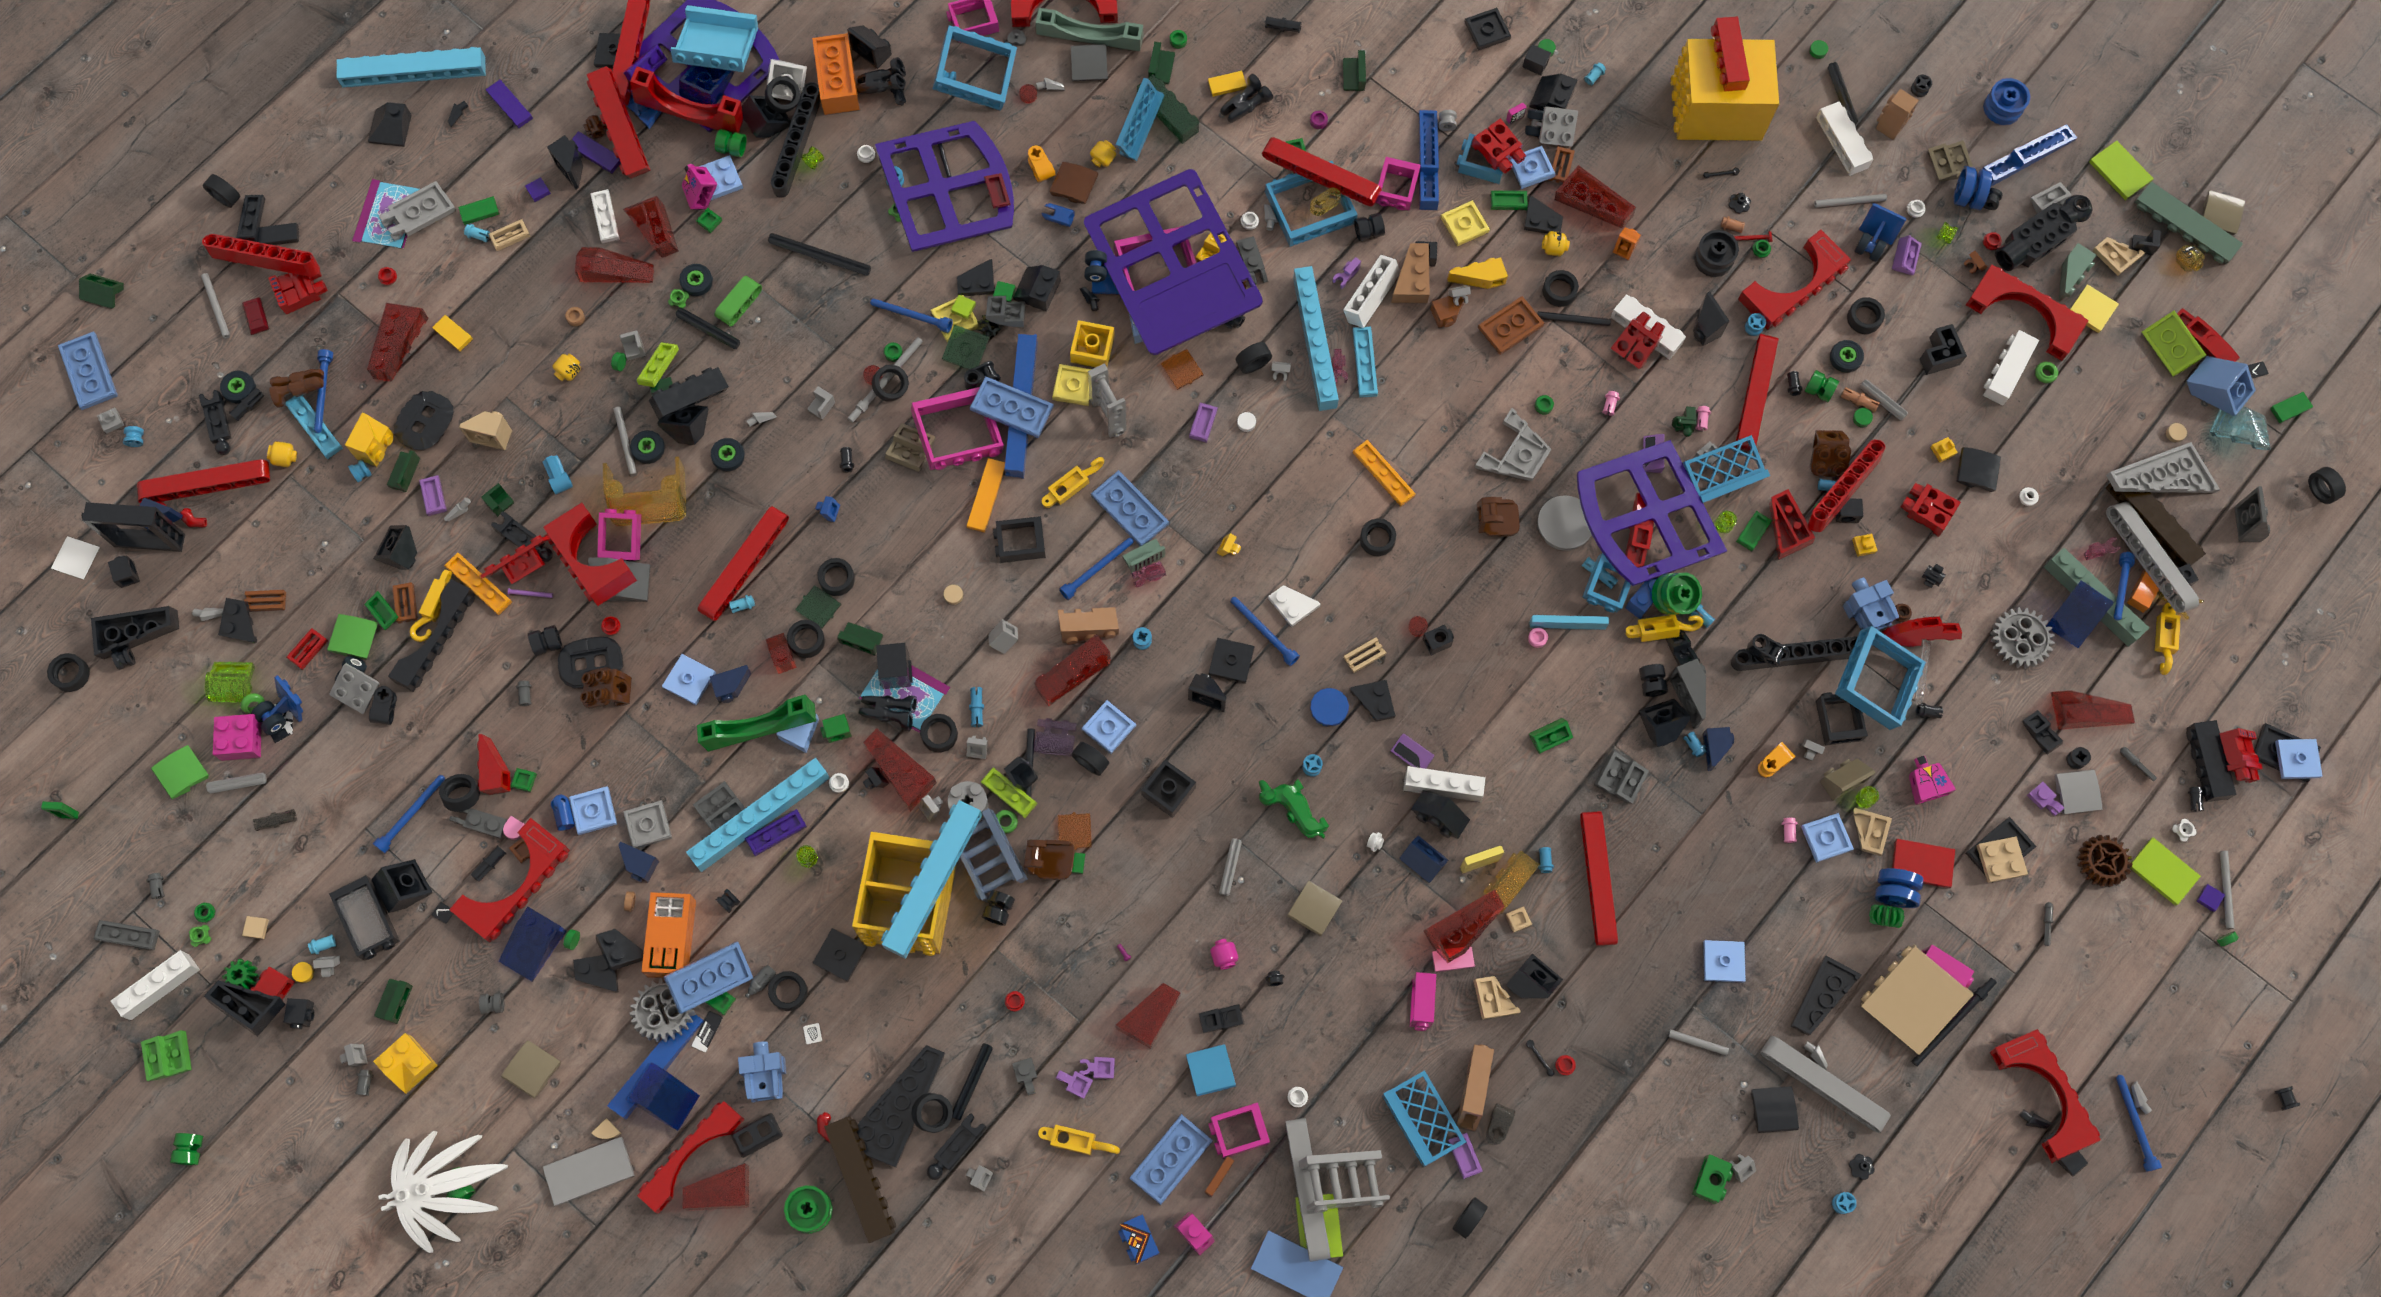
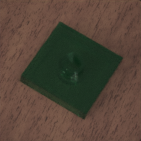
(965, 348)

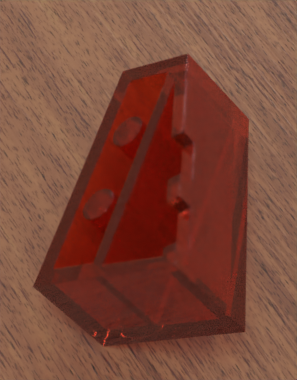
(654, 224)
(1150, 1015)

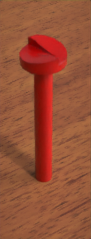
(1756, 237)

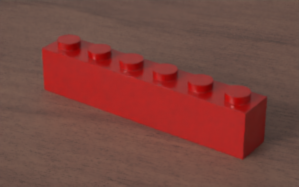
(618, 122)

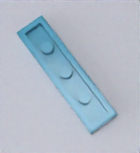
(1365, 362)
(306, 417)
(1569, 622)

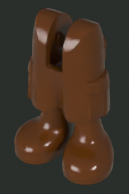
(296, 383)

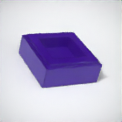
(537, 189)
(2210, 897)

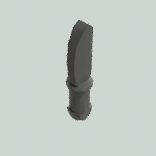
(2136, 761)
(2048, 920)

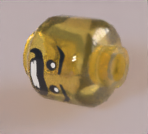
(2190, 258)

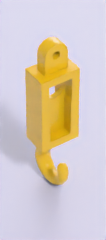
(1073, 481)
(431, 606)
(1664, 627)
(2167, 639)
(1078, 1141)

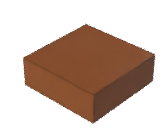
(520, 850)

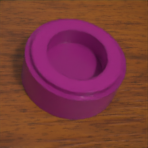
(1318, 119)

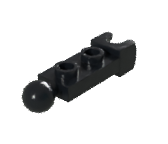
(216, 422)
(520, 535)
(955, 1147)

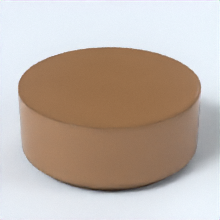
(575, 316)
(629, 902)

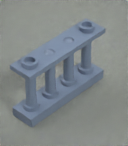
(1007, 856)

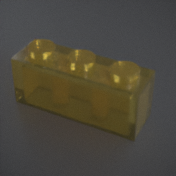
(1513, 878)

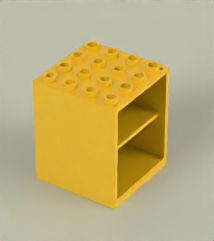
(1710, 113)
(886, 878)

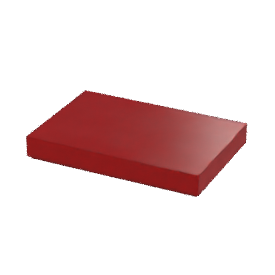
(1929, 861)

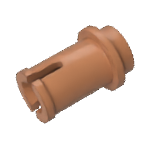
(1732, 224)

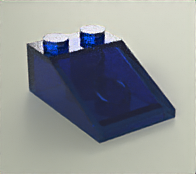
(704, 84)
(2079, 614)
(531, 943)
(663, 1096)

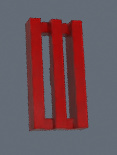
(312, 647)

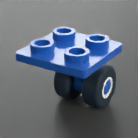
(1881, 225)
(1098, 274)
(272, 715)

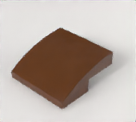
(1074, 182)

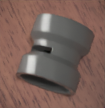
(491, 1003)

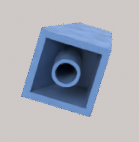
(2222, 384)

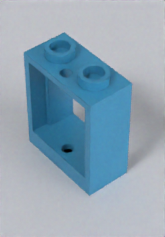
(1474, 169)
(1595, 598)

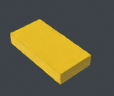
(1227, 83)
(452, 333)

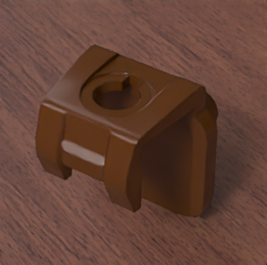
(1830, 453)
(1498, 516)
(601, 688)
(1049, 859)

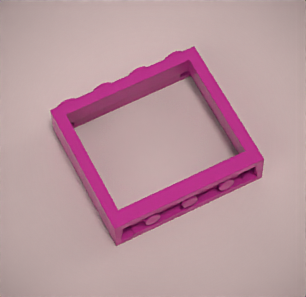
(1125, 245)
(948, 402)

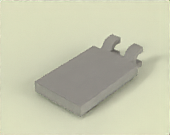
(417, 211)

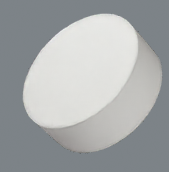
(1246, 422)

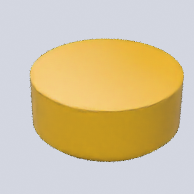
(302, 972)

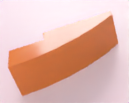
(2143, 593)

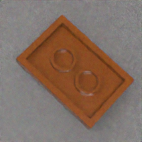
(1511, 325)

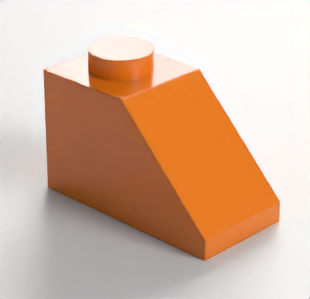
(1626, 243)

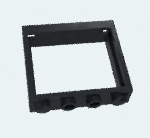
(105, 518)

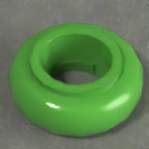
(2041, 376)
(248, 699)
(1007, 813)

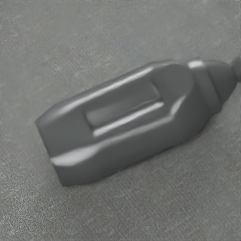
(761, 980)

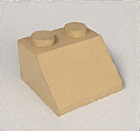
(487, 430)

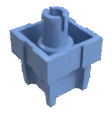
(1871, 605)
(762, 1070)

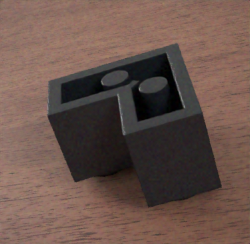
(1946, 350)
(1441, 813)

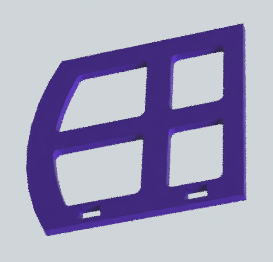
(663, 37)
(941, 186)
(1655, 510)

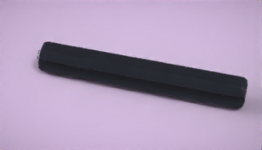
(1842, 91)
(707, 328)
(971, 1081)

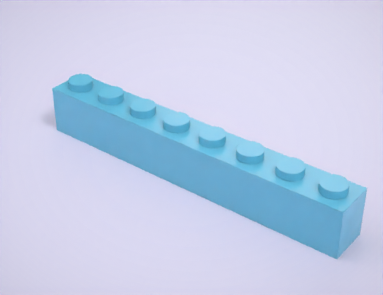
(411, 67)
(1315, 338)
(758, 814)
(932, 879)

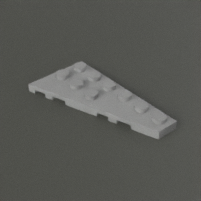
(2169, 471)

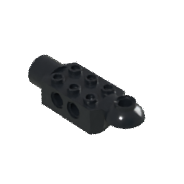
(2043, 233)

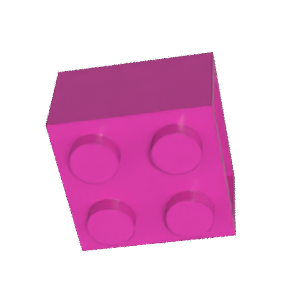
(237, 737)

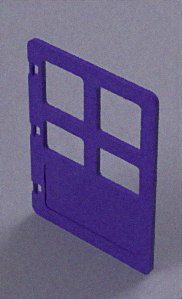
(1190, 297)

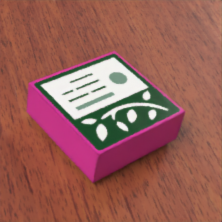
(1516, 113)

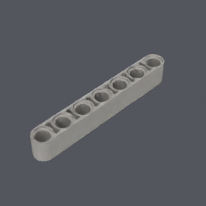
(2152, 557)
(1825, 1084)
(1313, 1222)

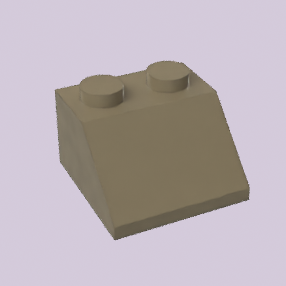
(1846, 778)

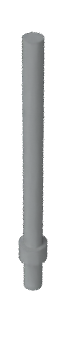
(863, 404)

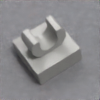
(1458, 292)
(1280, 367)
(110, 420)
(1707, 448)
(977, 747)
(1812, 748)
(930, 807)
(327, 965)
(354, 1055)
(1744, 1168)
(980, 1177)

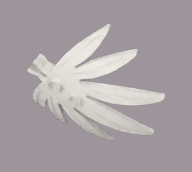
(416, 1191)

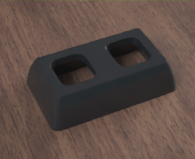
(758, 1141)

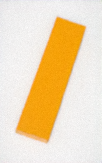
(1384, 473)
(986, 495)
(481, 587)

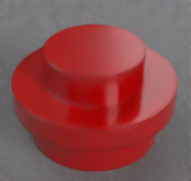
(1992, 241)
(387, 276)
(610, 625)
(1014, 1001)
(1565, 1065)

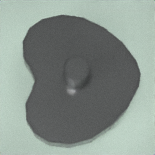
(1016, 37)

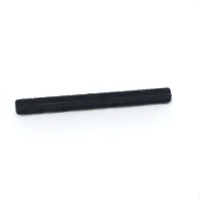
(819, 254)

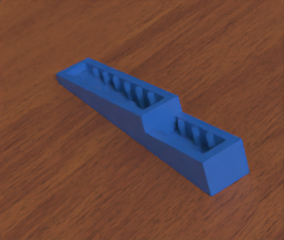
(2030, 153)
(1428, 160)
(662, 1056)

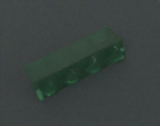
(1174, 114)

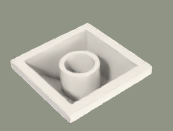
(791, 70)

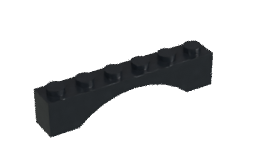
(411, 669)

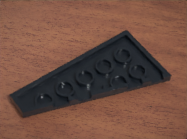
(889, 1120)

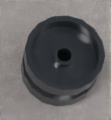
(1716, 253)

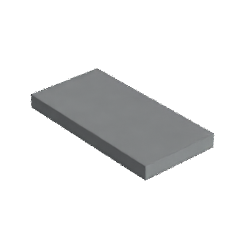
(588, 1171)

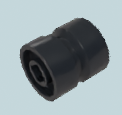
(1372, 226)
(545, 640)
(1653, 676)
(995, 914)

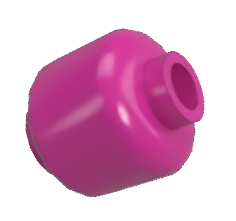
(1224, 954)

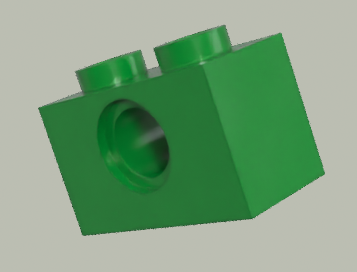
(1703, 1187)

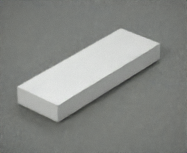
(605, 216)

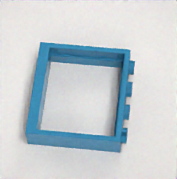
(967, 91)
(1313, 230)
(1915, 665)

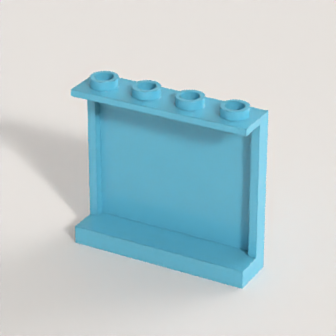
(715, 38)

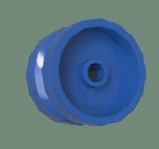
(2006, 101)
(1972, 188)
(1899, 888)

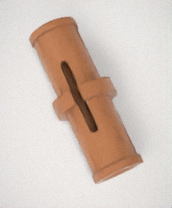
(1860, 399)

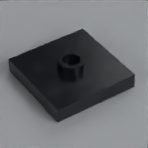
(1487, 28)
(606, 50)
(1231, 660)
(839, 955)

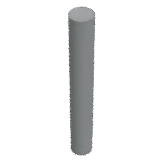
(1698, 1042)

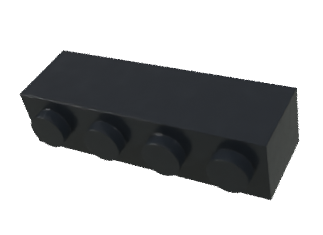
(688, 393)
(2210, 761)

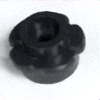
(1274, 978)

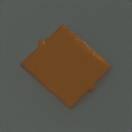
(1182, 369)
(1075, 829)

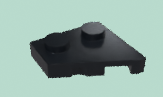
(1542, 218)
(596, 973)

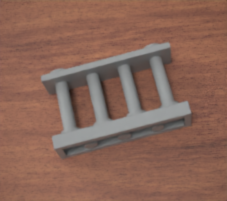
(1102, 396)
(1350, 1161)

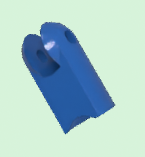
(1061, 215)
(562, 812)

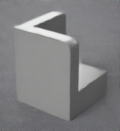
(632, 345)
(822, 403)
(1003, 636)

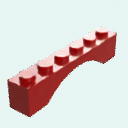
(661, 1188)

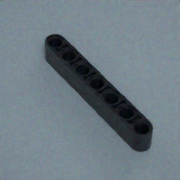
(796, 147)
(1806, 651)

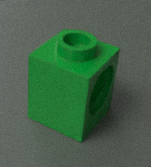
(835, 728)

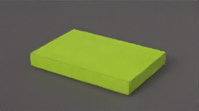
(2121, 170)
(2173, 343)
(2164, 871)
(1332, 1226)

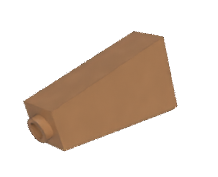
(1475, 1087)

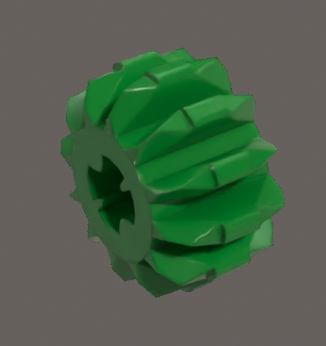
(1886, 916)
(244, 968)

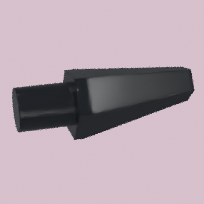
(456, 112)
(1090, 298)
(2034, 1120)

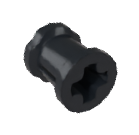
(2287, 1098)

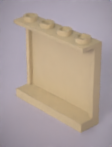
(1915, 999)

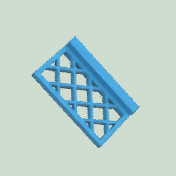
(1139, 120)
(1736, 482)
(1408, 1127)

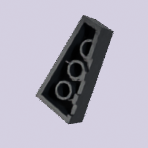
(131, 629)

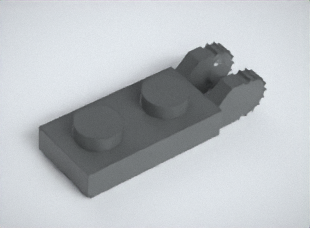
(1251, 257)
(481, 822)

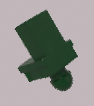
(1687, 423)

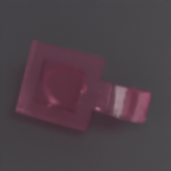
(1339, 362)
(2098, 550)
(1151, 572)

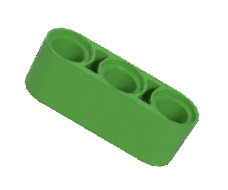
(738, 301)

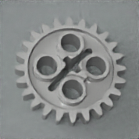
(2009, 646)
(645, 1017)

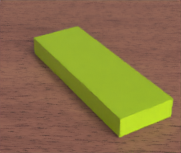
(657, 364)
(1008, 792)

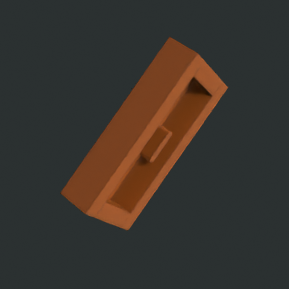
(1565, 151)
(266, 593)
(406, 617)
(1219, 1176)

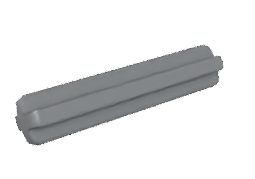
(1884, 400)
(236, 782)
(1230, 867)

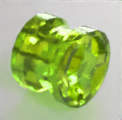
(812, 158)
(1947, 232)
(1725, 526)
(1869, 793)
(805, 852)

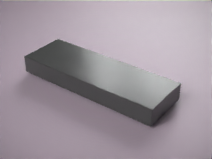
(126, 935)

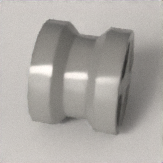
(1447, 120)

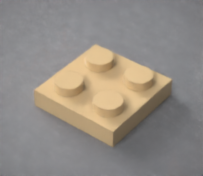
(2002, 859)

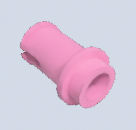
(1611, 400)
(1702, 418)
(1789, 830)

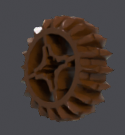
(2113, 877)

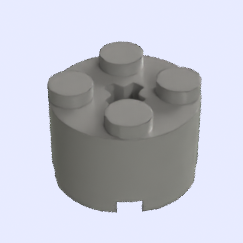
(969, 791)

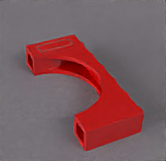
(1023, 10)
(652, 94)
(1827, 263)
(2062, 322)
(599, 581)
(491, 917)
(2075, 1127)

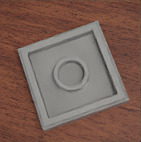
(647, 824)

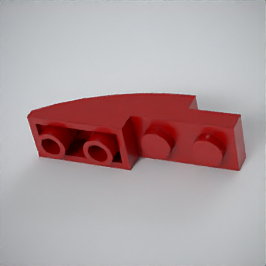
(2207, 337)
(1639, 537)
(1930, 628)

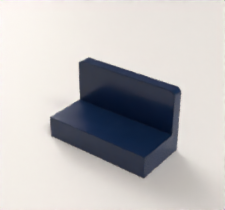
(1423, 859)

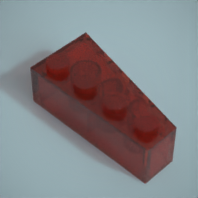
(1594, 198)
(394, 339)
(1073, 670)
(901, 770)

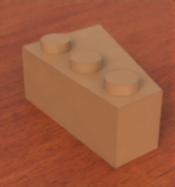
(1896, 113)
(1414, 276)
(1085, 625)

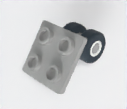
(1553, 125)
(354, 686)

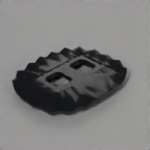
(434, 426)
(588, 649)

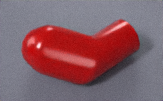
(190, 520)
(823, 1120)

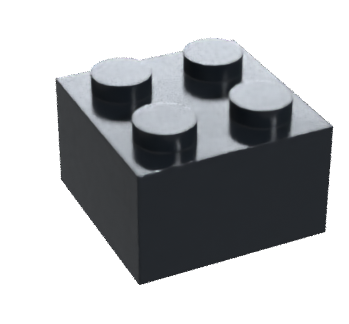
(1168, 788)

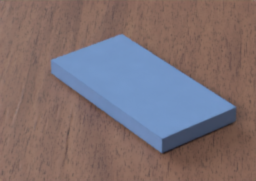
(87, 370)
(1011, 407)
(1129, 508)
(708, 977)
(1171, 1159)
(1291, 1267)

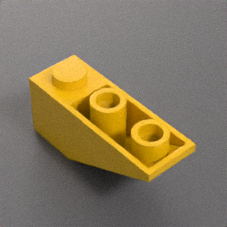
(1482, 275)

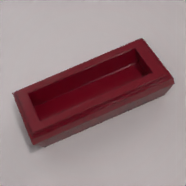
(997, 190)
(255, 316)

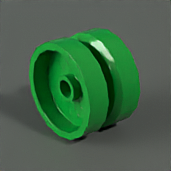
(1677, 593)
(796, 1207)

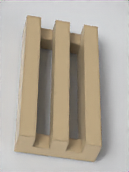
(510, 237)
(1377, 647)

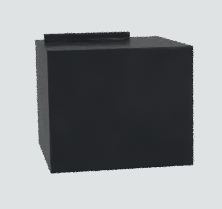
(894, 666)

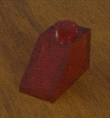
(780, 653)

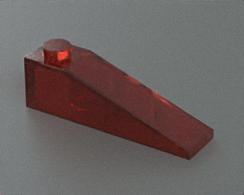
(603, 265)
(2085, 710)
(1461, 929)

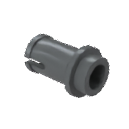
(524, 693)
(156, 886)
(364, 1082)

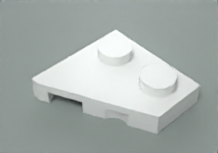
(1292, 604)

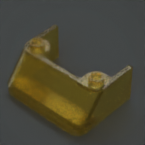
(655, 505)

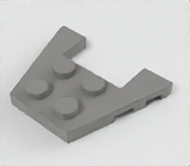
(1524, 455)

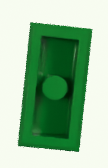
(1551, 735)

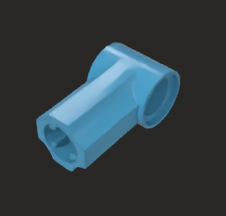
(558, 477)

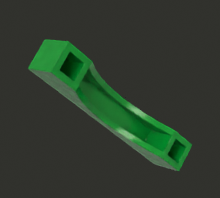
(790, 714)

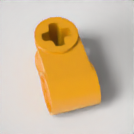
(1039, 163)
(1777, 759)

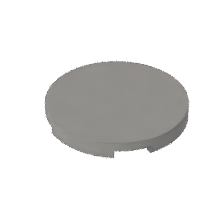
(1563, 523)

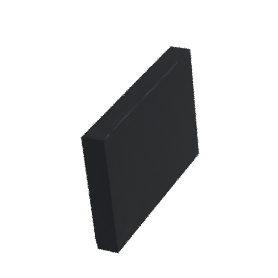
(2266, 746)
(2006, 829)

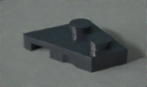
(977, 280)
(237, 621)
(1376, 699)
(618, 949)

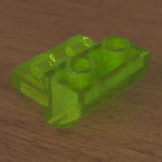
(229, 681)

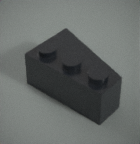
(246, 1007)

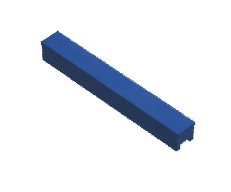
(1023, 381)

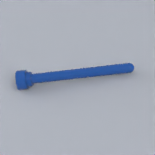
(944, 324)
(324, 357)
(2126, 561)
(1068, 590)
(1289, 656)
(384, 842)
(2151, 1162)

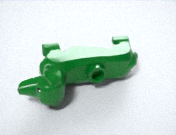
(1296, 805)

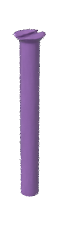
(530, 593)

